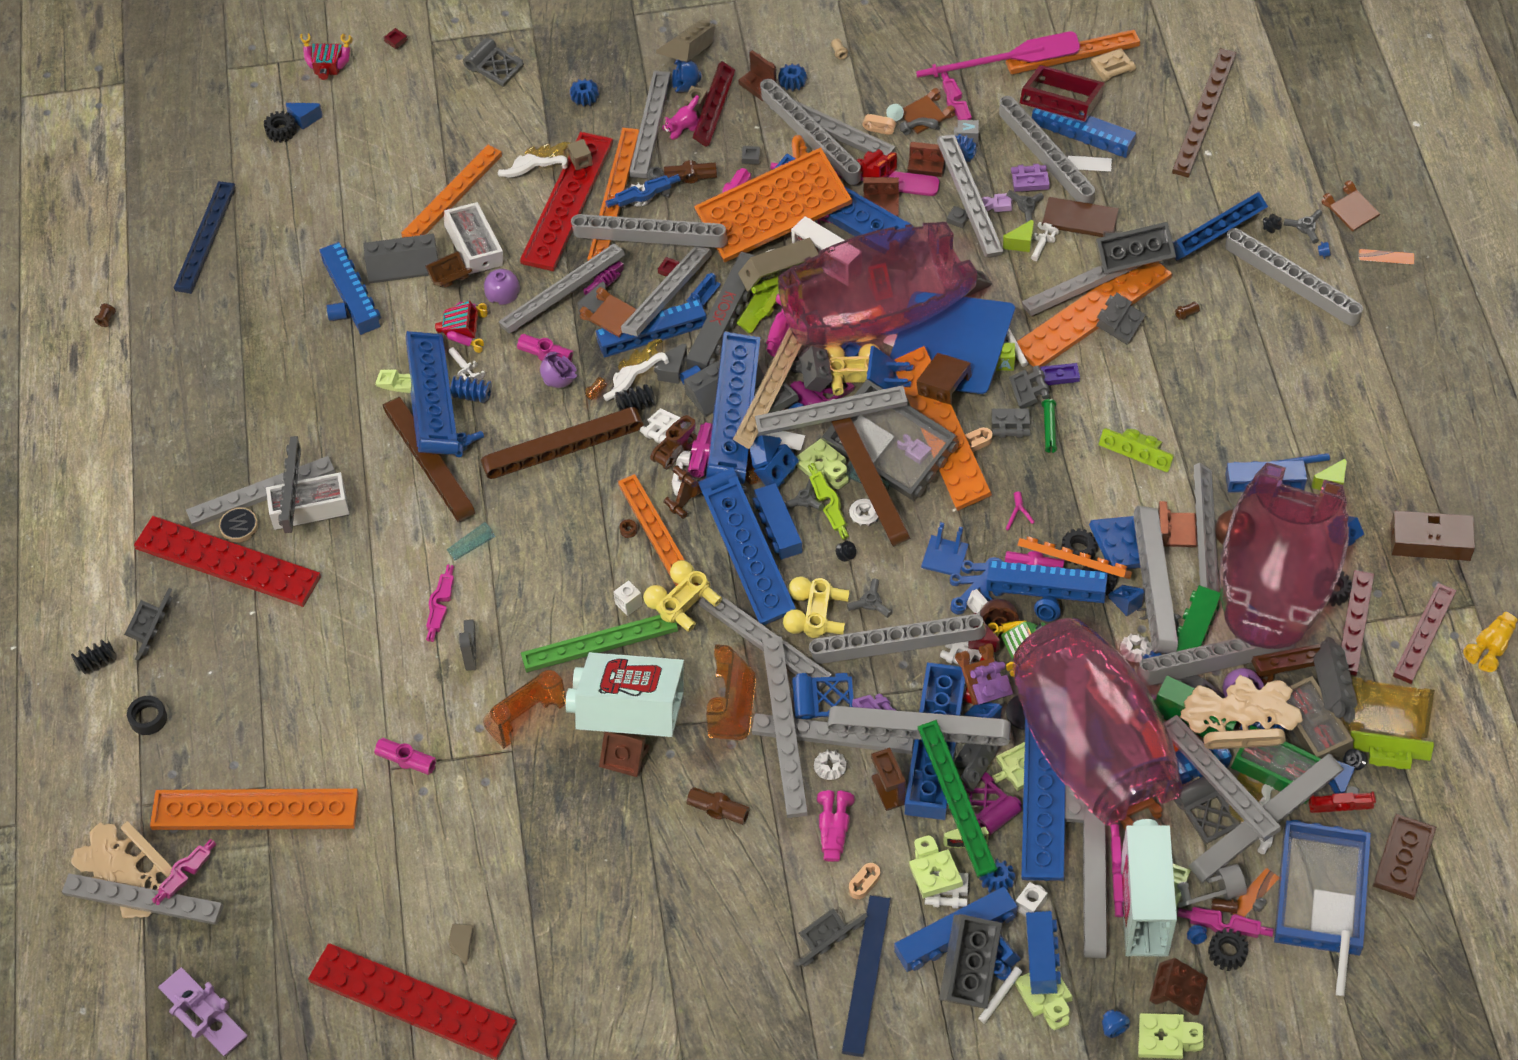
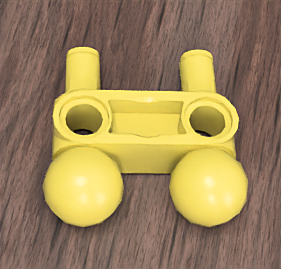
(848, 368)
(802, 589)
(682, 596)

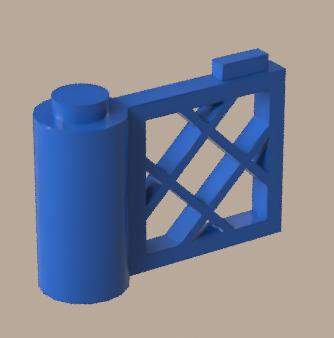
(806, 694)

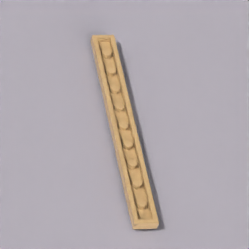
(768, 389)

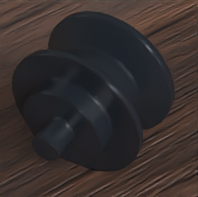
(1272, 223)
(846, 551)
(1355, 758)

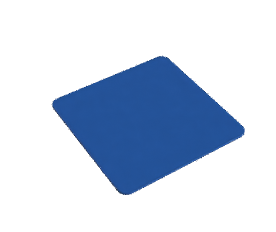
(967, 331)

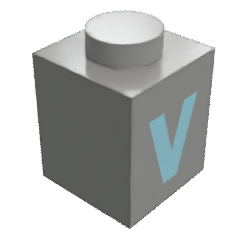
(968, 128)

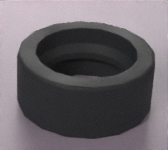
(150, 727)

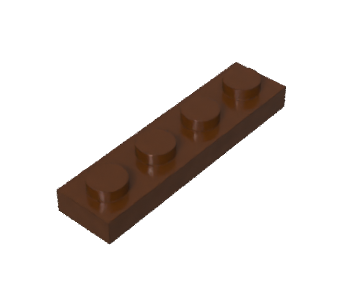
(1285, 660)

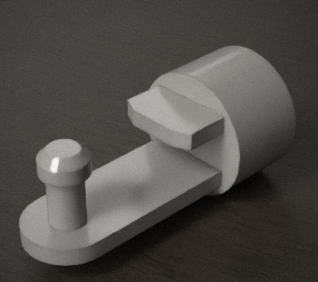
(1230, 882)

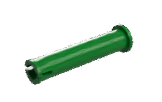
(1049, 424)

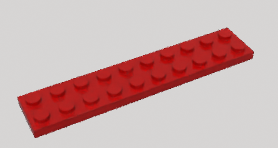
(565, 202)
(227, 561)
(412, 1001)

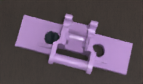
(205, 1003)

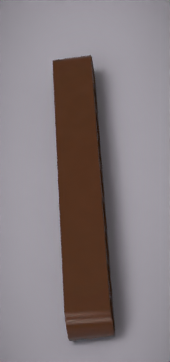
(561, 443)
(429, 462)
(871, 481)

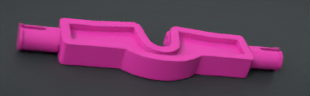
(953, 94)
(438, 611)
(1116, 870)
(177, 878)
(1213, 920)

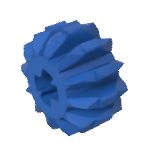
(792, 77)
(584, 92)
(967, 147)
(1004, 879)

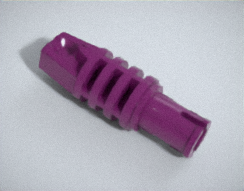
(608, 276)

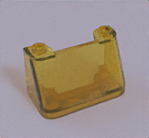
(1392, 709)

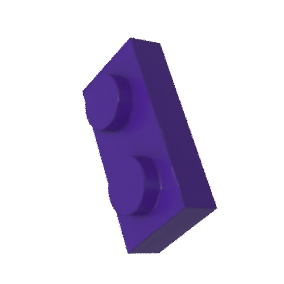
(1061, 374)

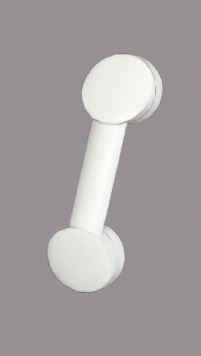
(682, 460)

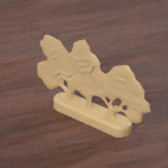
(1246, 706)
(115, 864)

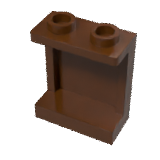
(943, 377)
(888, 780)

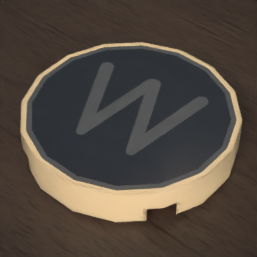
(238, 524)

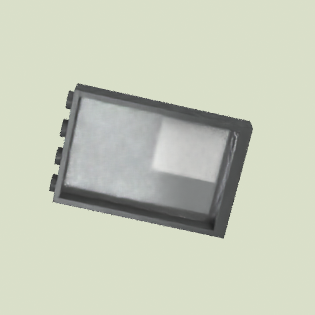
(901, 444)

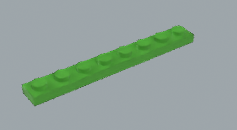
(596, 642)

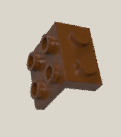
(447, 269)

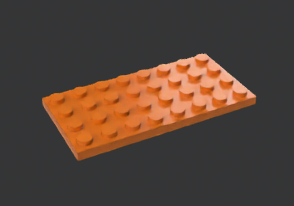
(775, 203)

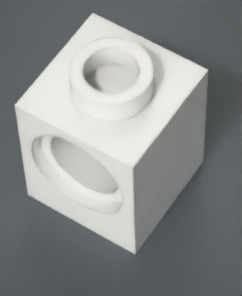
(628, 598)
(1031, 891)

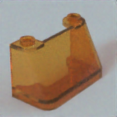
(544, 688)
(731, 715)

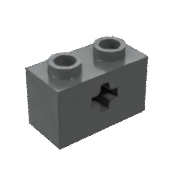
(816, 369)

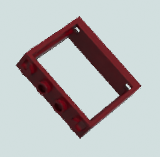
(1061, 104)

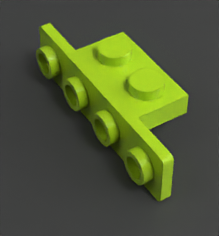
(758, 307)
(1138, 447)
(1392, 750)

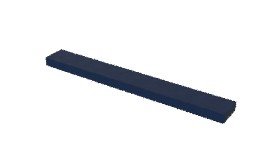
(204, 237)
(866, 976)

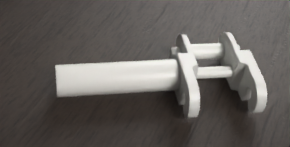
(1042, 238)
(465, 367)

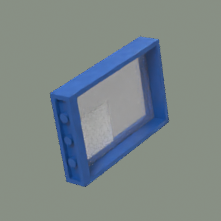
(1322, 886)

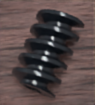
(635, 398)
(94, 656)

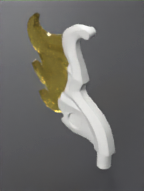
(540, 157)
(636, 364)
(1261, 793)

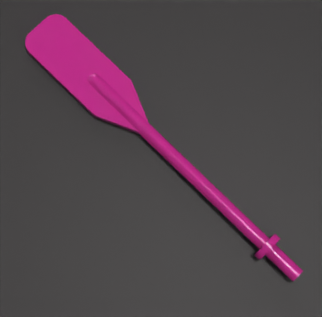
(1029, 51)
(909, 182)

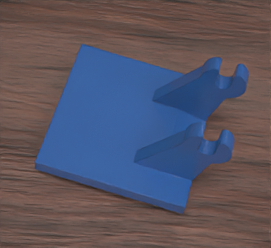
(882, 367)
(943, 554)

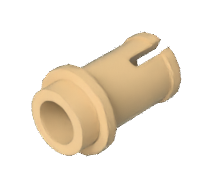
(840, 50)

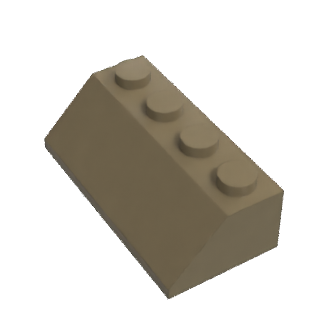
(689, 42)

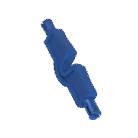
(634, 194)

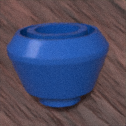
(1047, 609)
(1115, 1023)

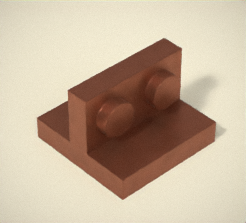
(925, 159)
(623, 753)

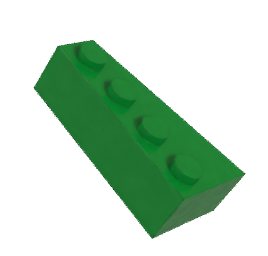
(1198, 618)

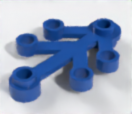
(977, 581)

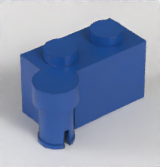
(1005, 959)

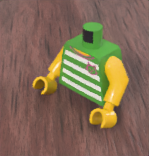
(1013, 635)

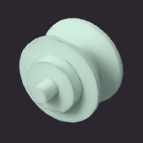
(895, 112)

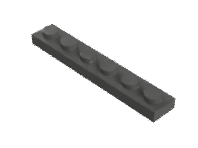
(290, 479)

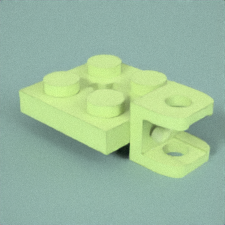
(832, 465)
(929, 860)
(1052, 1006)
(1180, 1036)

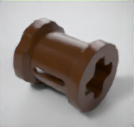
(104, 315)

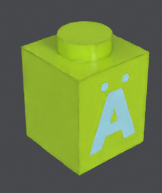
(1007, 358)

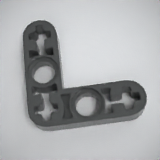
(468, 644)

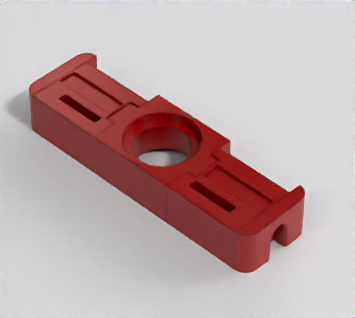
(1342, 802)

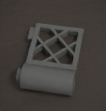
(482, 56)
(1197, 794)

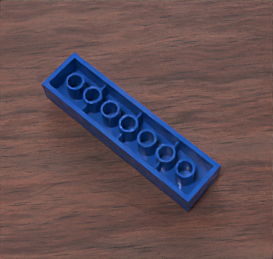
(940, 695)

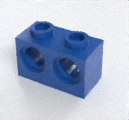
(780, 466)

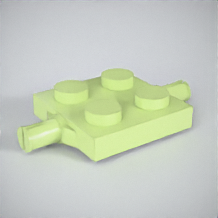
(1012, 766)

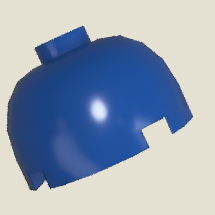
(685, 75)

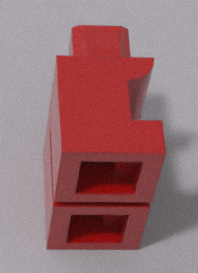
(877, 164)

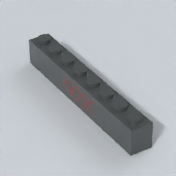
(721, 318)

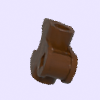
(674, 443)

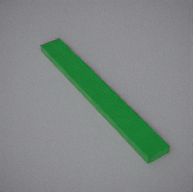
(957, 799)

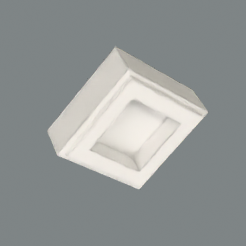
(976, 601)

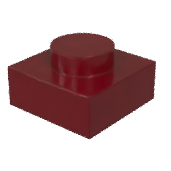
(395, 38)
(667, 266)

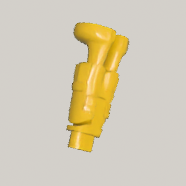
(1493, 638)

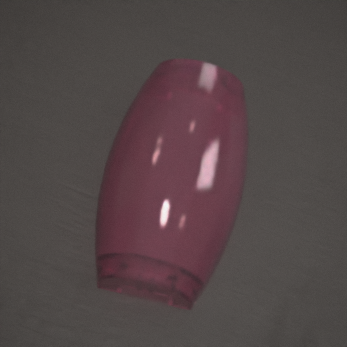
(870, 285)
(1281, 558)
(1094, 719)

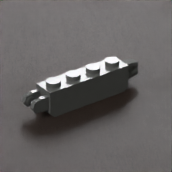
(1335, 680)

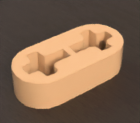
(879, 124)
(978, 442)
(867, 884)

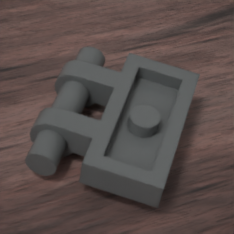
(1023, 387)
(1010, 419)

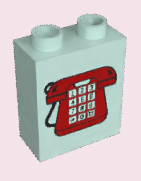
(627, 694)
(1148, 889)

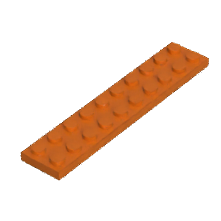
(1080, 318)
(961, 470)
(254, 809)

